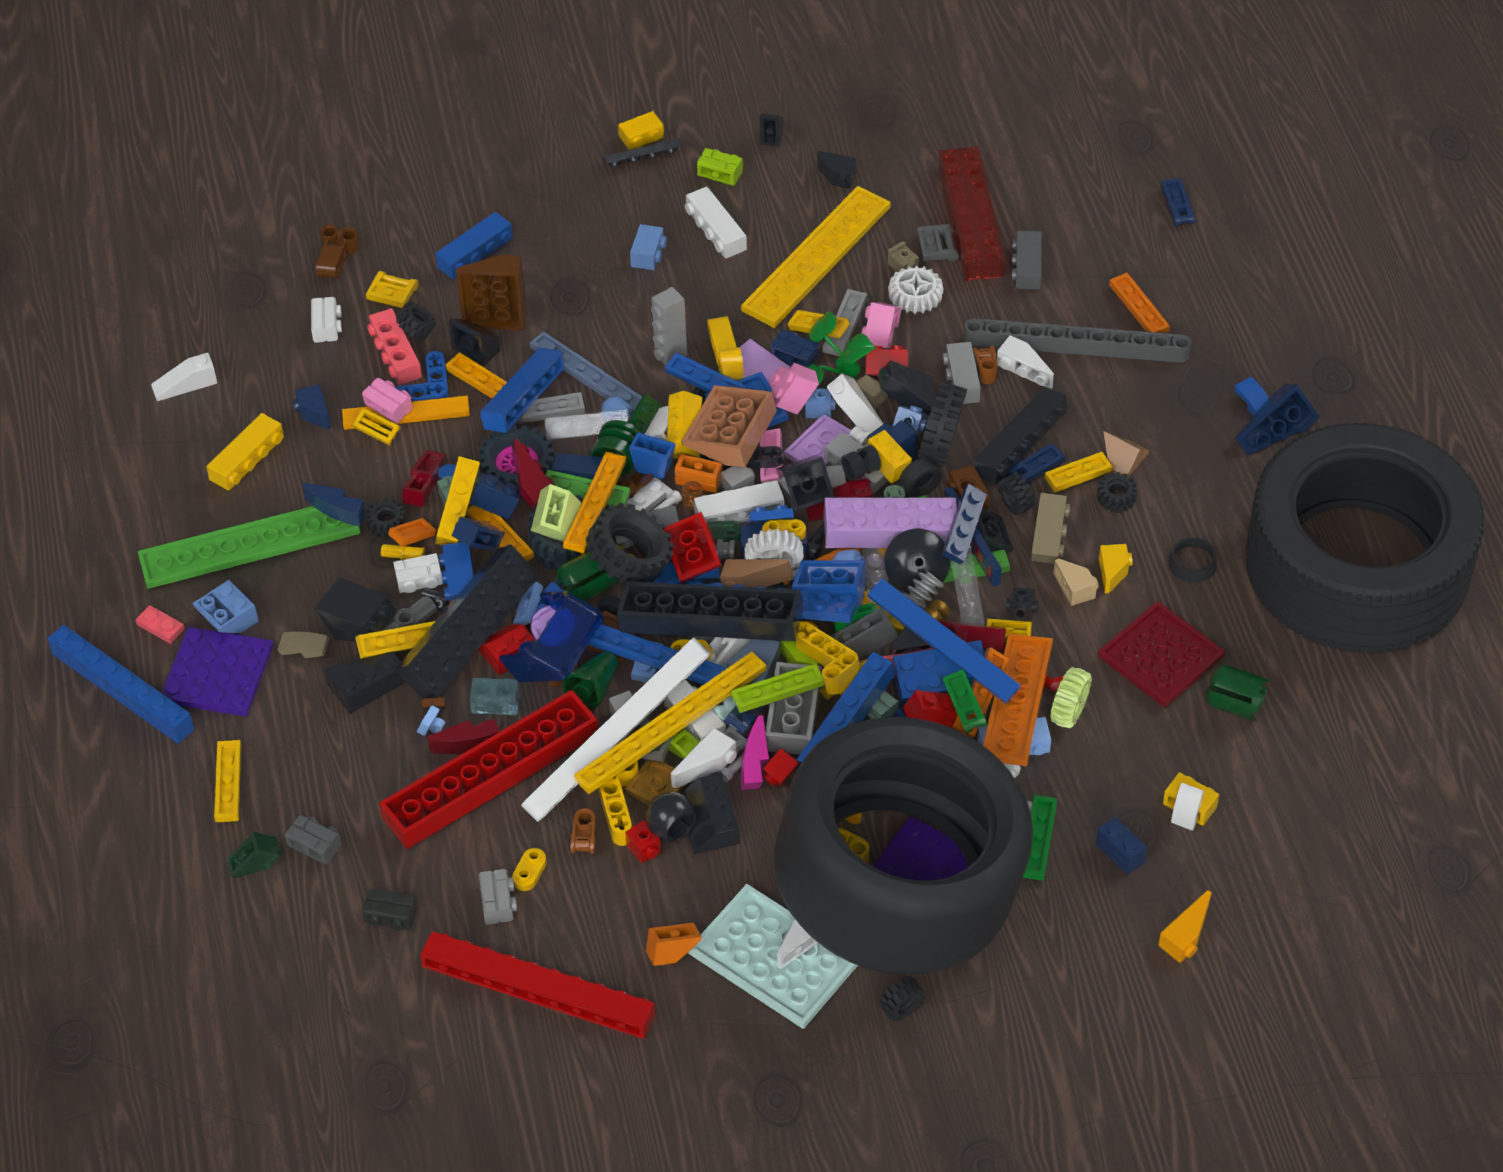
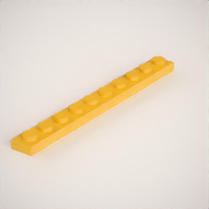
(669, 723)

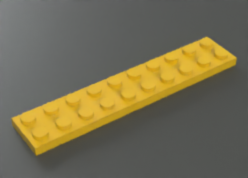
(815, 257)

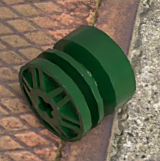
(616, 438)

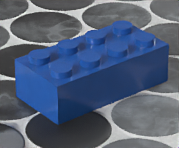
(924, 672)

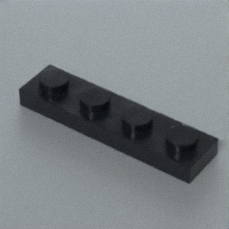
(649, 151)

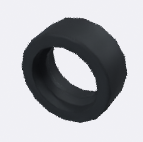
(914, 471)

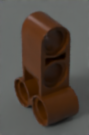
(335, 249)

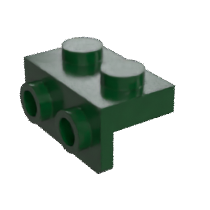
(644, 413)

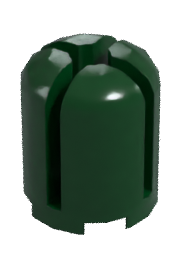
(583, 577)
(1236, 691)

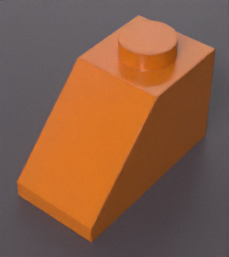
(671, 942)

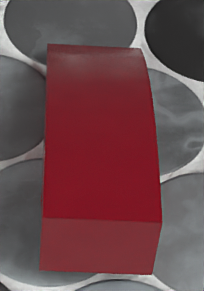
(423, 478)
(461, 737)

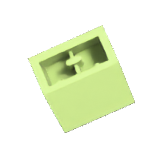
(555, 512)

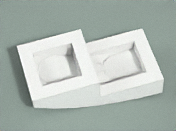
(1187, 806)

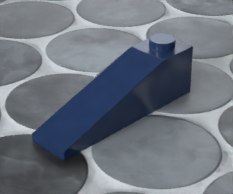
(1280, 417)

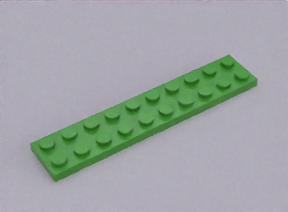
(240, 545)

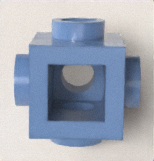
(912, 416)

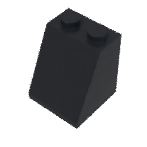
(353, 610)

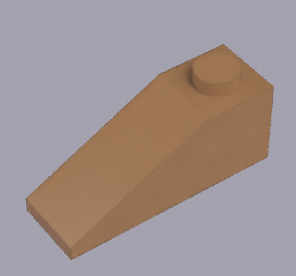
(755, 572)

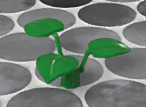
(855, 348)

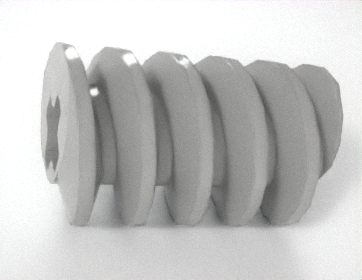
(923, 589)

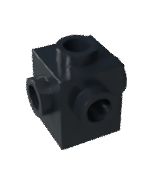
(1022, 604)

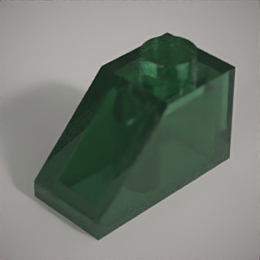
(253, 855)

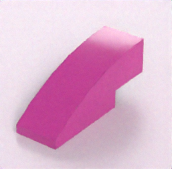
(754, 756)

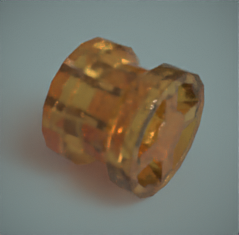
(690, 491)

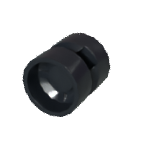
(861, 462)

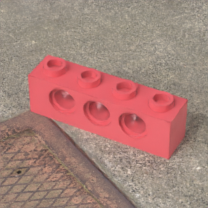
(394, 347)

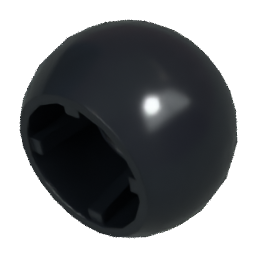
(670, 816)

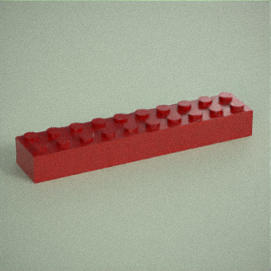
(488, 769)

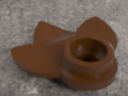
(636, 482)

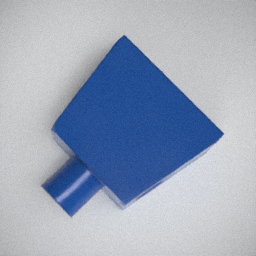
(651, 455)

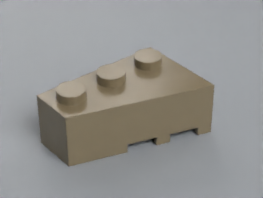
(1050, 528)

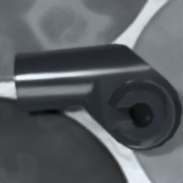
(437, 597)

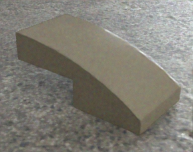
(306, 643)

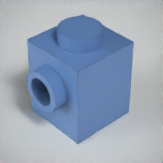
(820, 403)

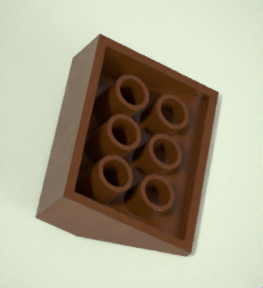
(493, 293)

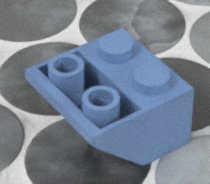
(227, 609)

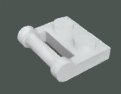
(654, 493)

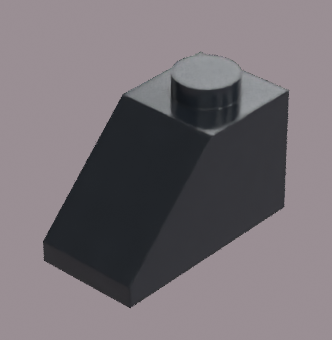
(771, 129)
(837, 168)

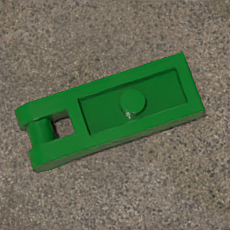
(964, 700)

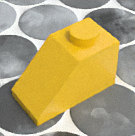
(1114, 565)

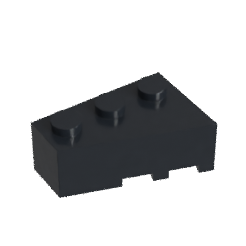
(364, 680)

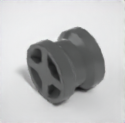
(726, 549)

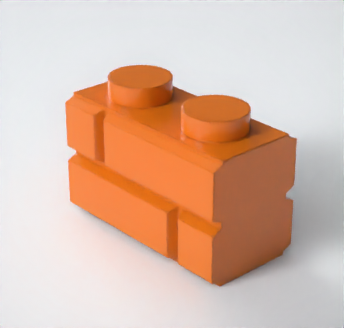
(698, 470)

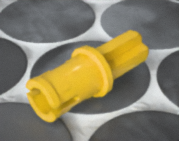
(402, 553)

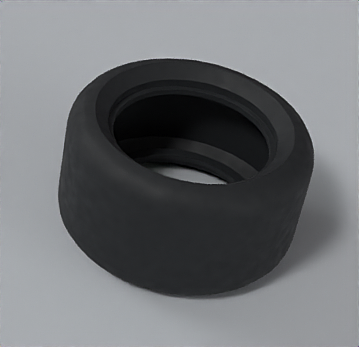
(915, 771)

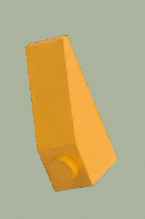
(1183, 933)

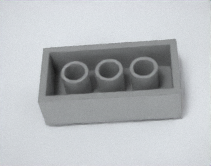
(792, 719)

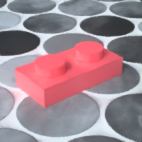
(160, 624)

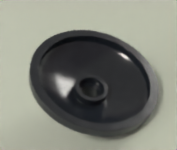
(909, 546)

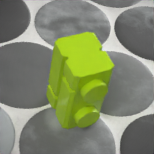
(720, 166)

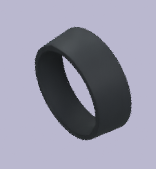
(1190, 575)

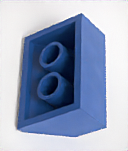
(832, 576)

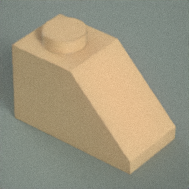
(1075, 581)

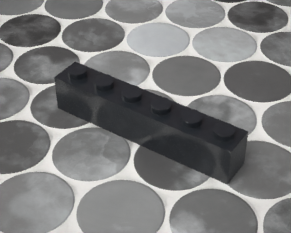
(1020, 435)

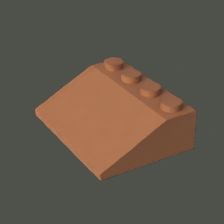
(731, 424)

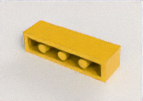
(245, 451)
(457, 499)

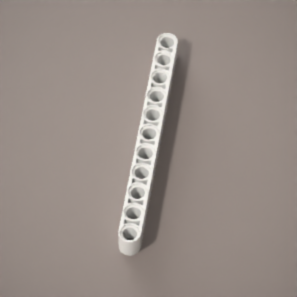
(616, 728)

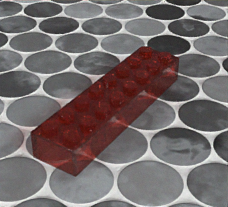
(971, 214)

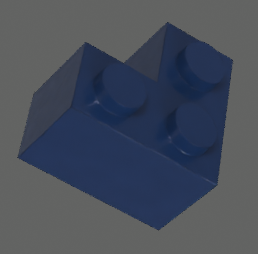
(902, 434)

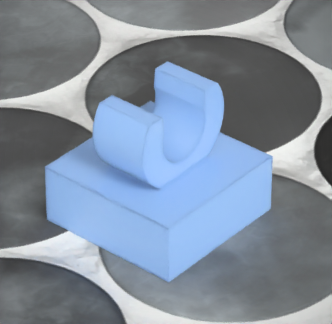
(431, 722)

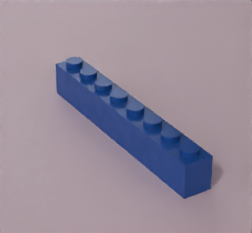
(121, 684)

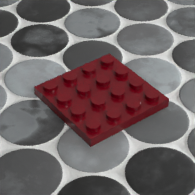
(1161, 654)

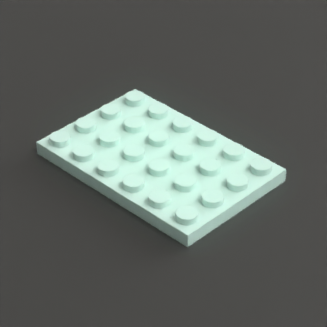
(744, 950)

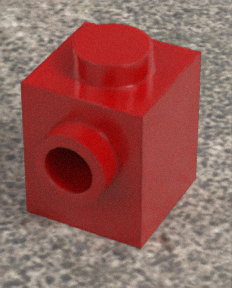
(779, 768)
(643, 842)

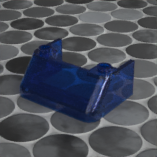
(559, 643)

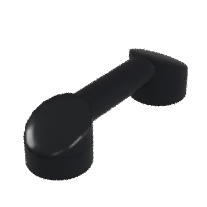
(813, 548)

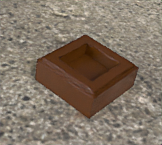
(438, 702)

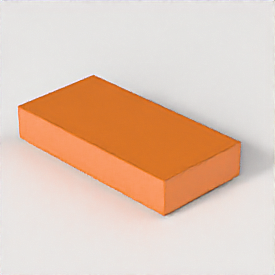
(412, 532)

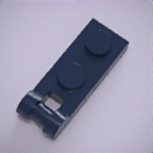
(1177, 201)
(1038, 463)
(744, 719)

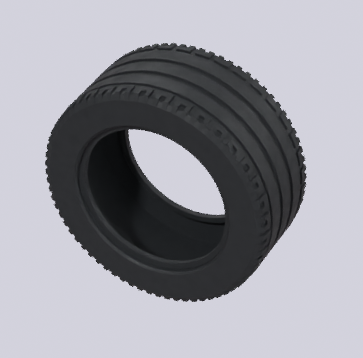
(1375, 471)

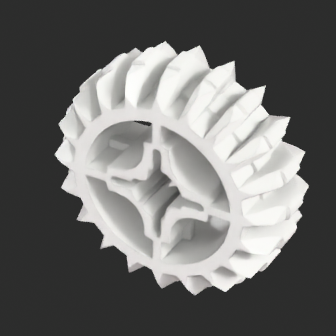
(903, 287)
(775, 545)

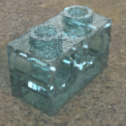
(494, 696)

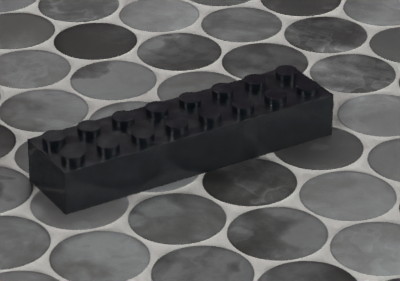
(710, 611)
(467, 622)

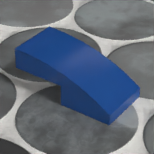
(1252, 394)

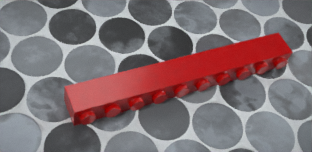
(538, 984)

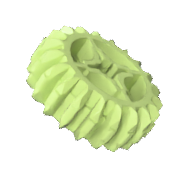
(1071, 697)

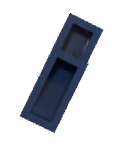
(335, 503)

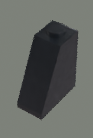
(907, 386)

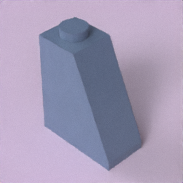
(766, 650)

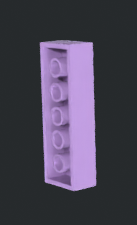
(879, 520)

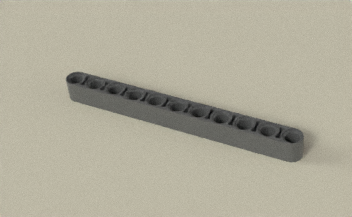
(1080, 340)

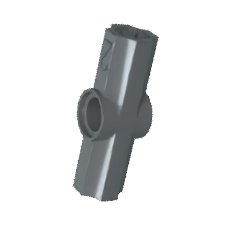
(413, 615)

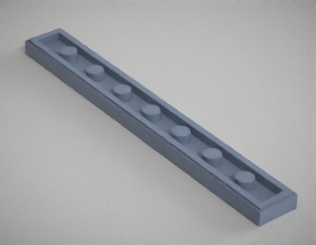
(587, 372)

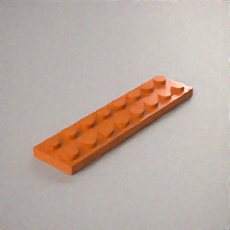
(1014, 723)

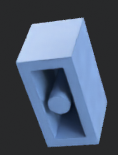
(647, 247)

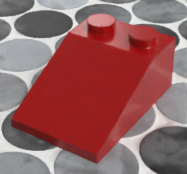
(693, 547)

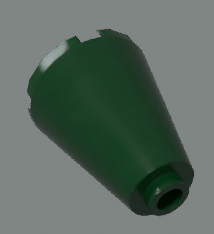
(592, 679)

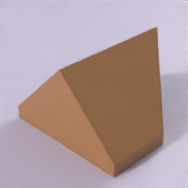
(1123, 454)

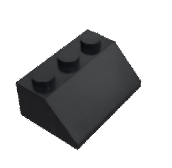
(715, 817)

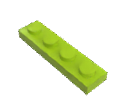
(777, 688)

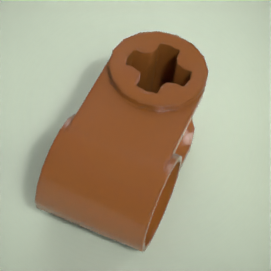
(986, 364)
(584, 835)

